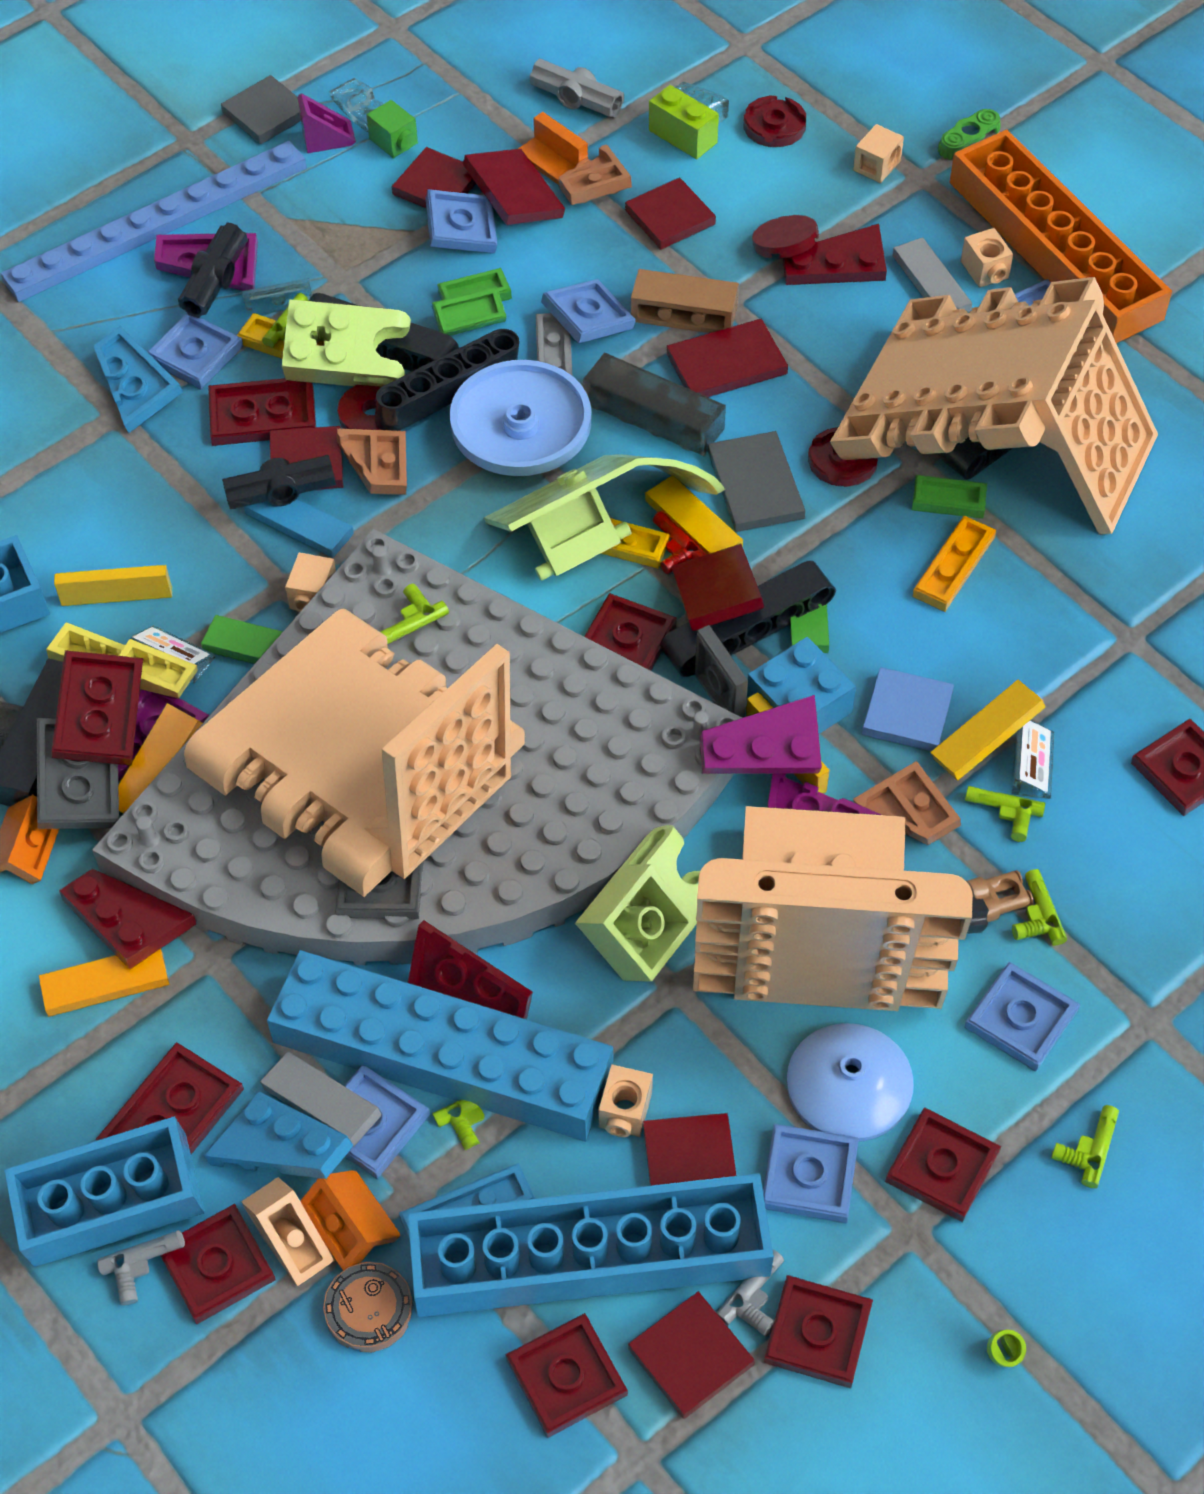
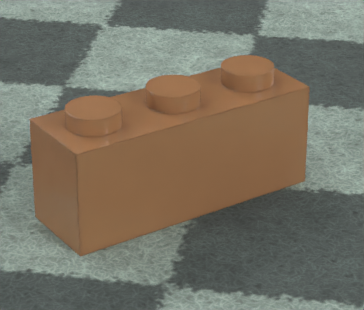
(683, 301)

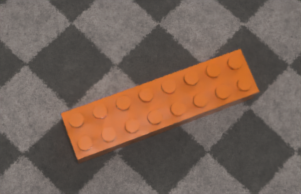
(1057, 230)

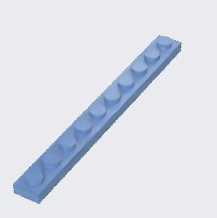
(152, 220)

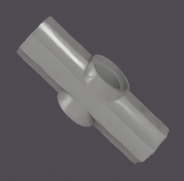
(576, 88)

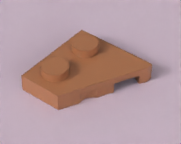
(595, 178)
(377, 458)
(916, 798)

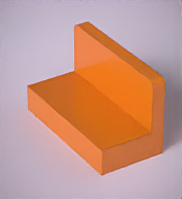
(554, 148)
(23, 845)
(348, 1217)

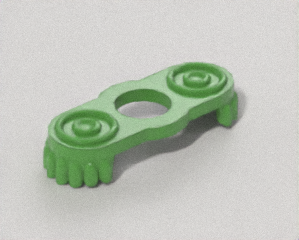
(956, 139)

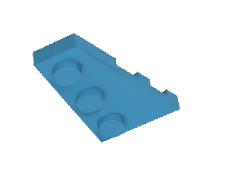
(135, 378)
(281, 1139)

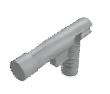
(136, 1263)
(753, 1300)

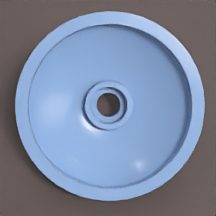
(847, 1102)

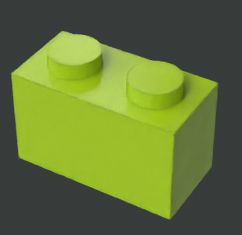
(683, 121)

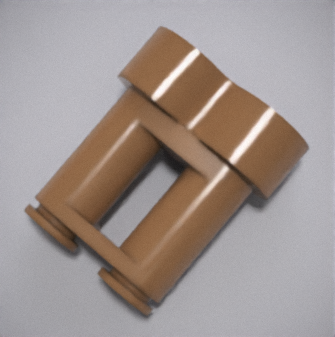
(988, 888)

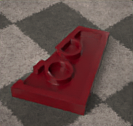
(840, 259)
(124, 916)
(456, 971)

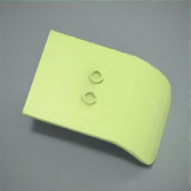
(570, 516)

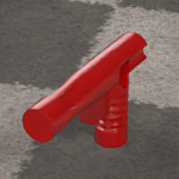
(679, 543)

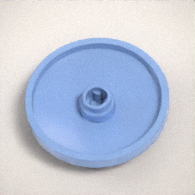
(520, 417)

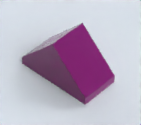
(323, 127)

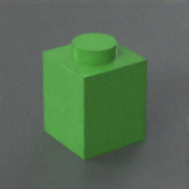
(392, 128)

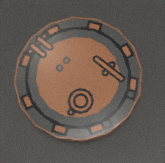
(368, 1306)

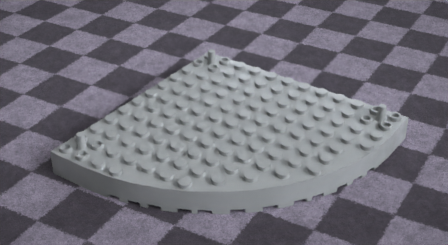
(598, 771)

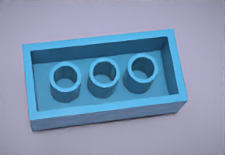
(103, 1192)

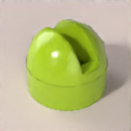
(1012, 1343)

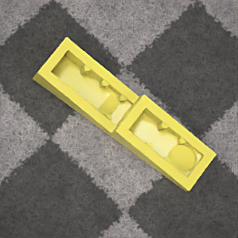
(160, 670)

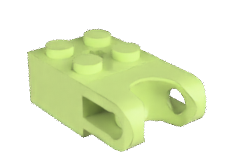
(349, 343)
(644, 908)

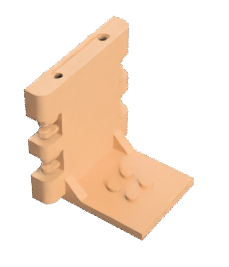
(1009, 382)
(364, 748)
(827, 915)

